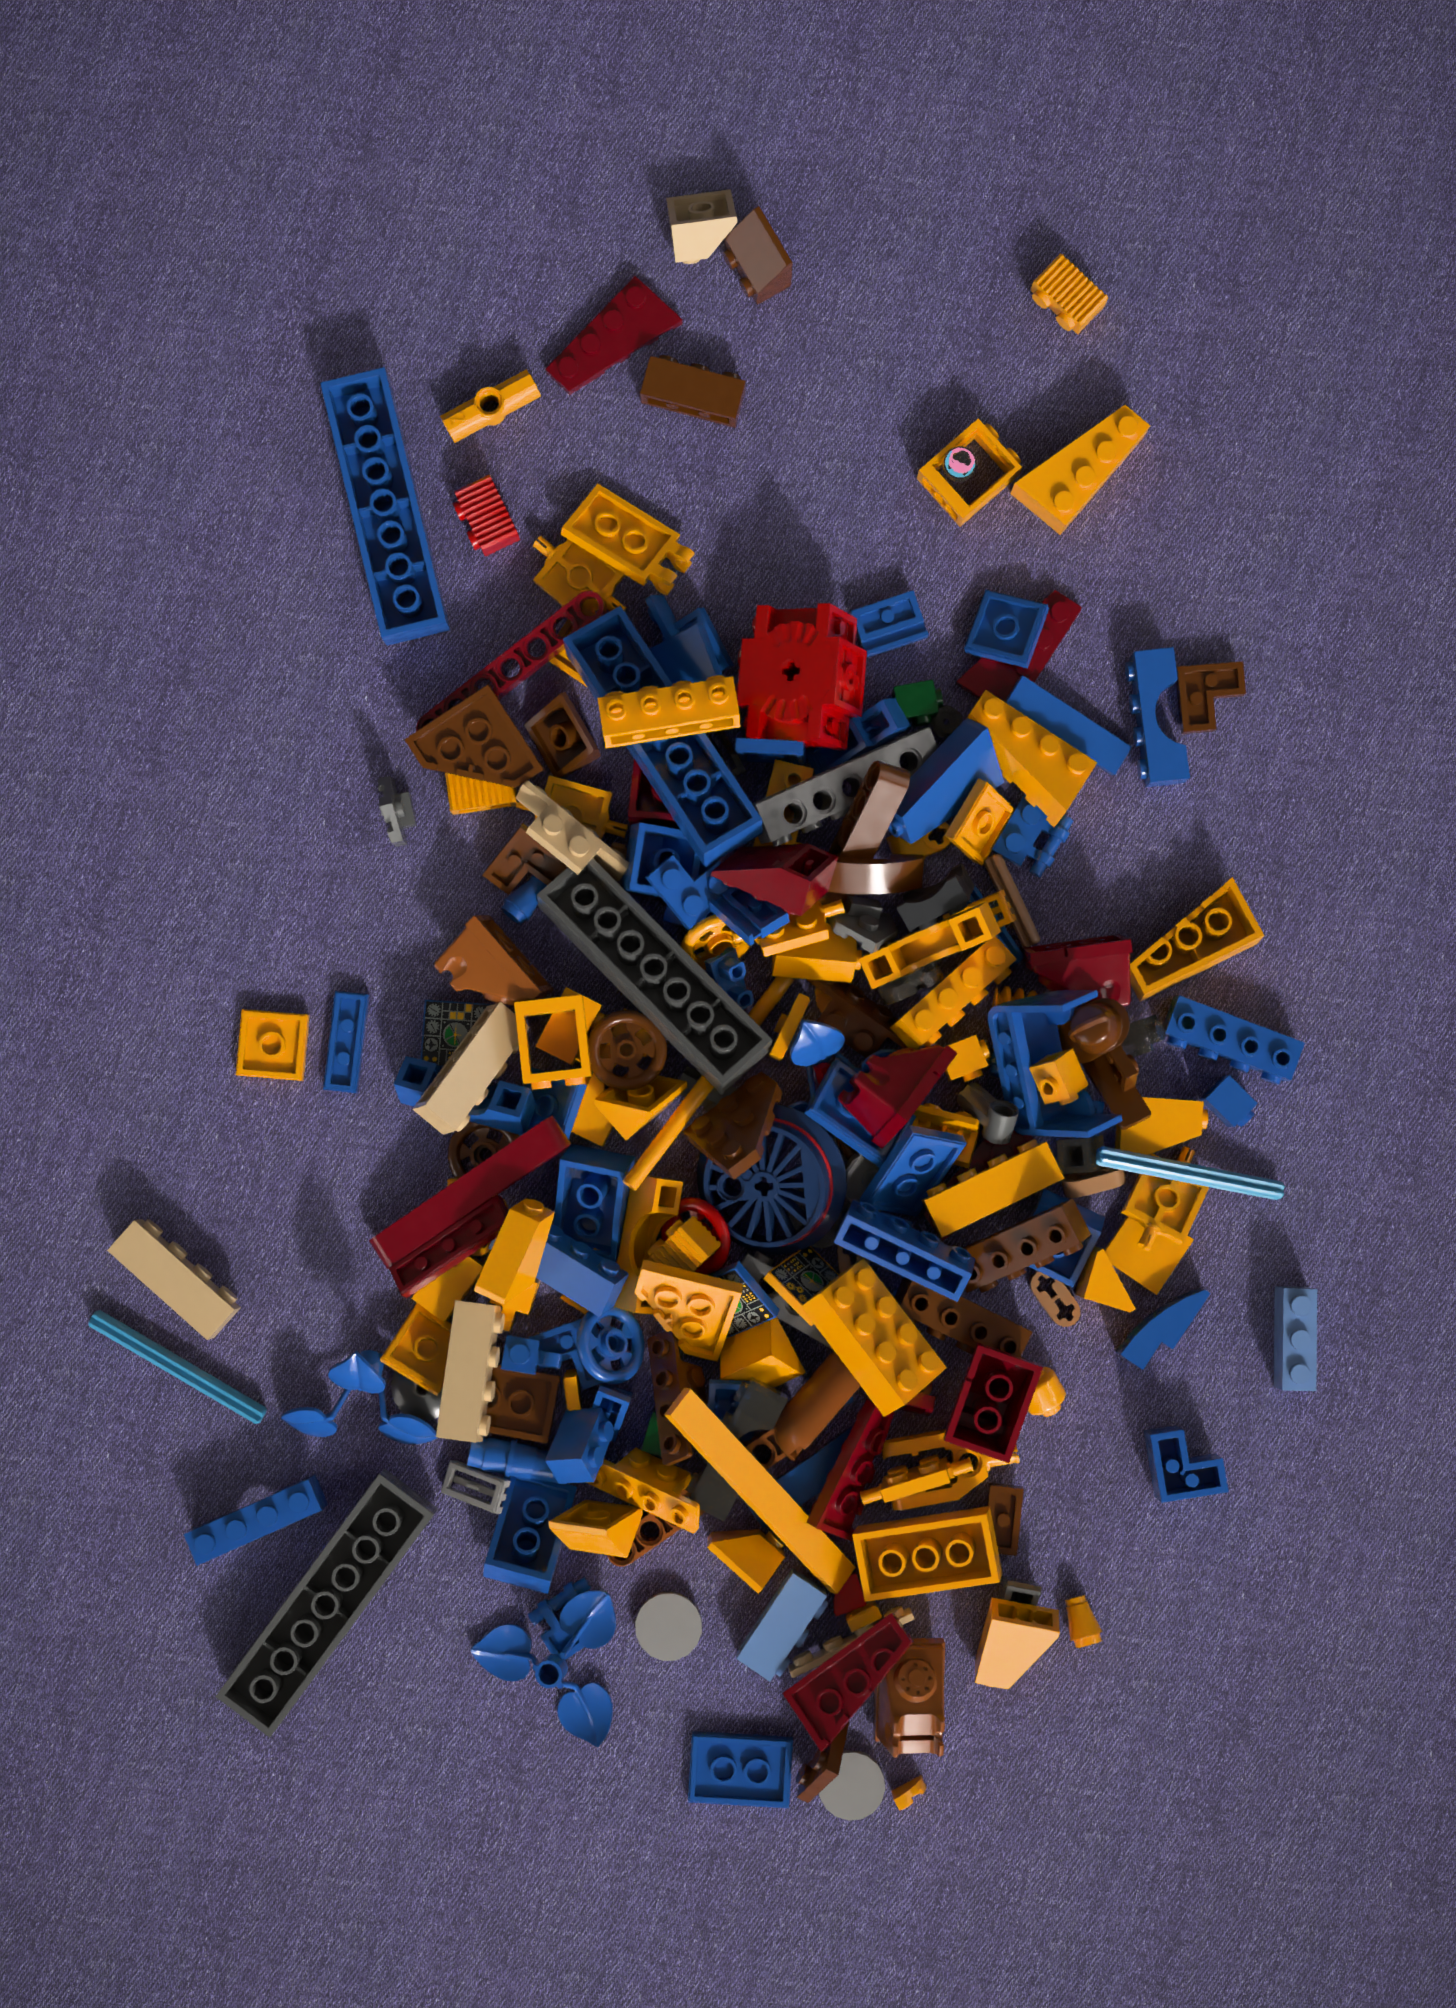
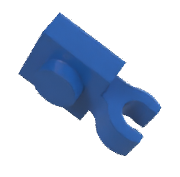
(524, 1355)

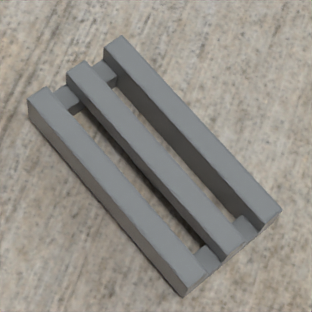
(497, 1494)

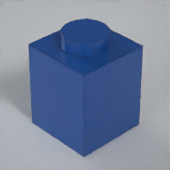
(1229, 1102)

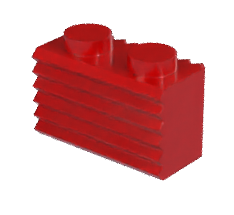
(486, 515)

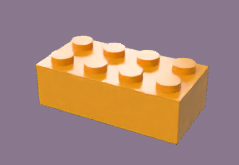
(874, 1337)
(927, 1554)

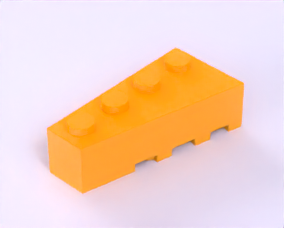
(1072, 476)
(1033, 757)
(1199, 941)

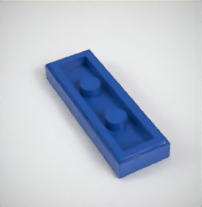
(346, 1042)

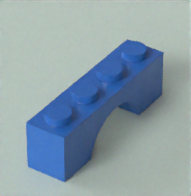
(1161, 758)
(504, 1108)
(255, 1520)

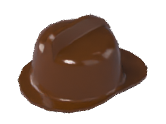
(1095, 1029)

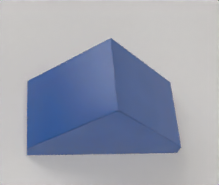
(614, 1403)

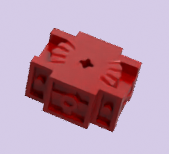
(801, 675)

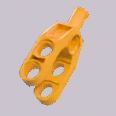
(948, 1492)

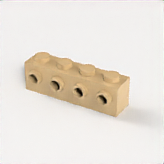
(470, 1070)
(175, 1278)
(469, 1371)

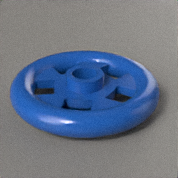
(618, 1340)

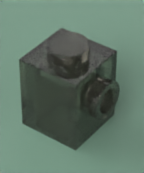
(1079, 1154)

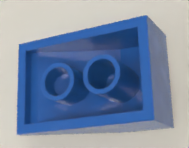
(593, 1197)
(523, 1544)

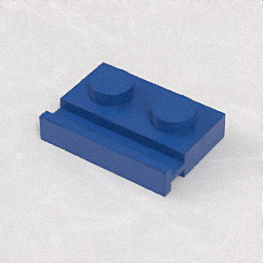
(890, 624)
(747, 915)

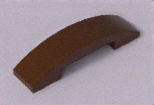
(878, 876)

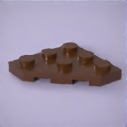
(476, 743)
(736, 1126)

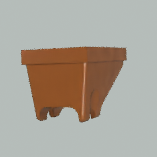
(492, 964)
(911, 1701)

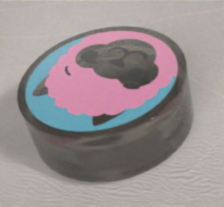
(959, 464)

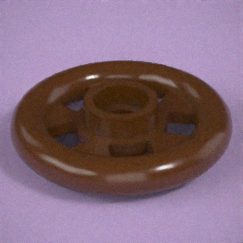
(636, 1076)
(459, 1150)

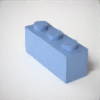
(1295, 1338)
(782, 1625)

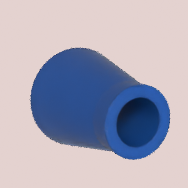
(523, 901)

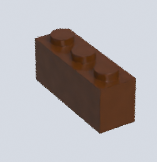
(693, 390)

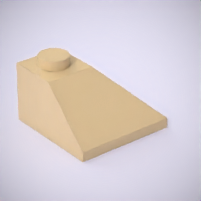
(700, 223)

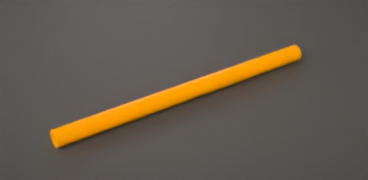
(697, 1095)

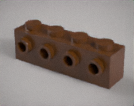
(1026, 1244)
(960, 1320)

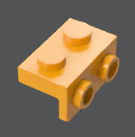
(959, 1123)

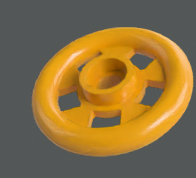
(714, 942)

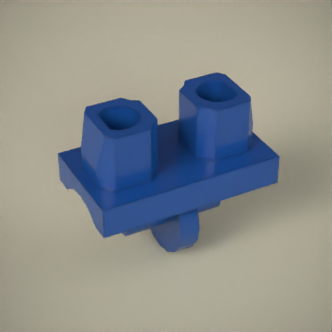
(729, 975)

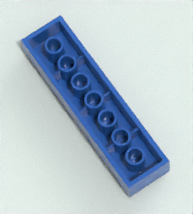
(385, 506)
(681, 769)

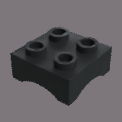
(927, 903)

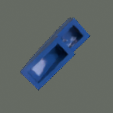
(872, 730)
(1162, 1326)

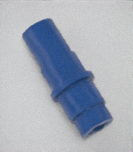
(510, 1459)

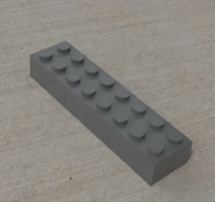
(655, 974)
(326, 1602)

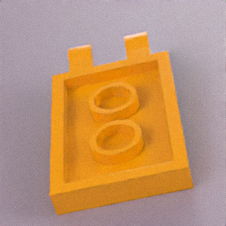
(627, 539)

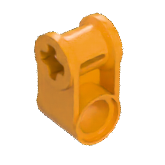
(920, 847)

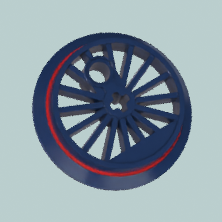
(822, 1181)

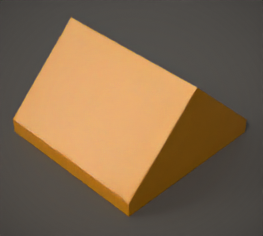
(635, 1108)
(1101, 1283)
(760, 1353)
(598, 1527)

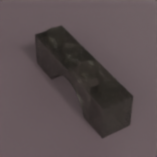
(756, 1409)

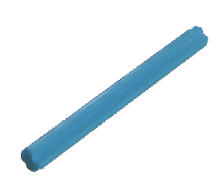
(1189, 1173)
(177, 1366)

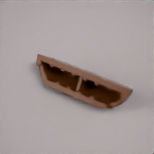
(814, 1405)

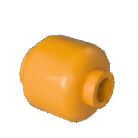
(1048, 1394)

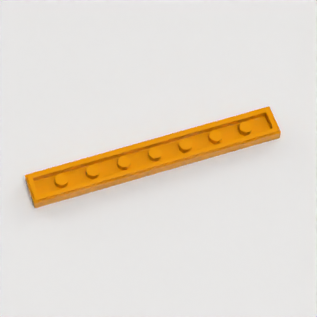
(759, 1490)

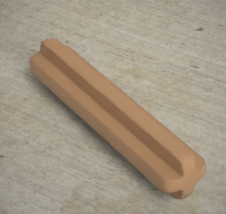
(1002, 880)

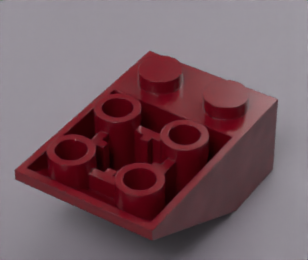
(783, 874)

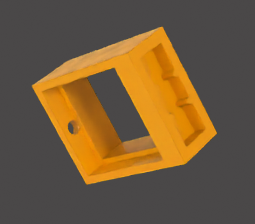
(944, 493)
(550, 1006)

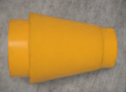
(1082, 1623)

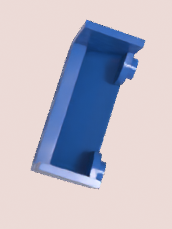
(1023, 1035)

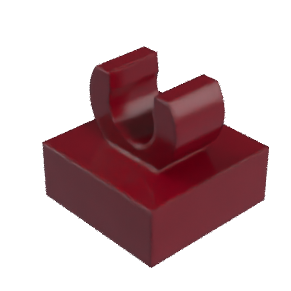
(921, 1403)

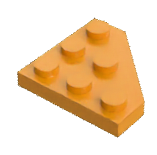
(690, 1306)

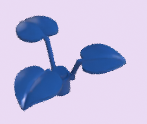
(816, 1045)
(363, 1373)
(590, 1620)

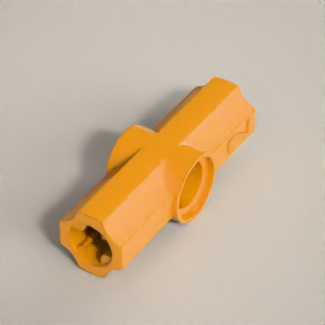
(509, 394)

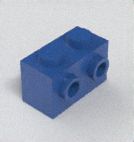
(580, 1446)

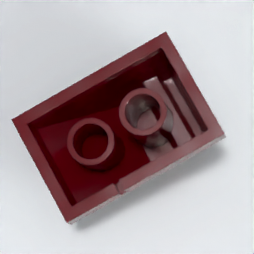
(1084, 965)
(894, 1088)
(993, 1402)

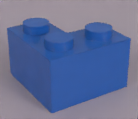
(1176, 1474)

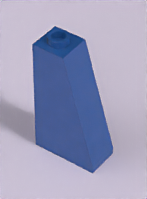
(946, 780)

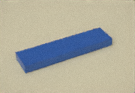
(1068, 725)

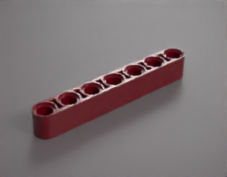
(521, 652)
(470, 1191)

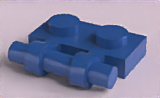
(1021, 833)
(555, 1637)

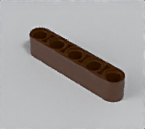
(869, 816)

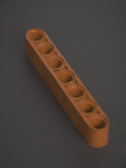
(643, 1544)

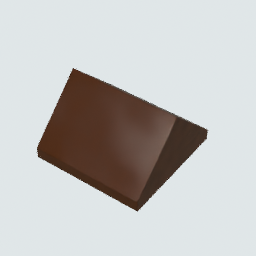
(562, 737)

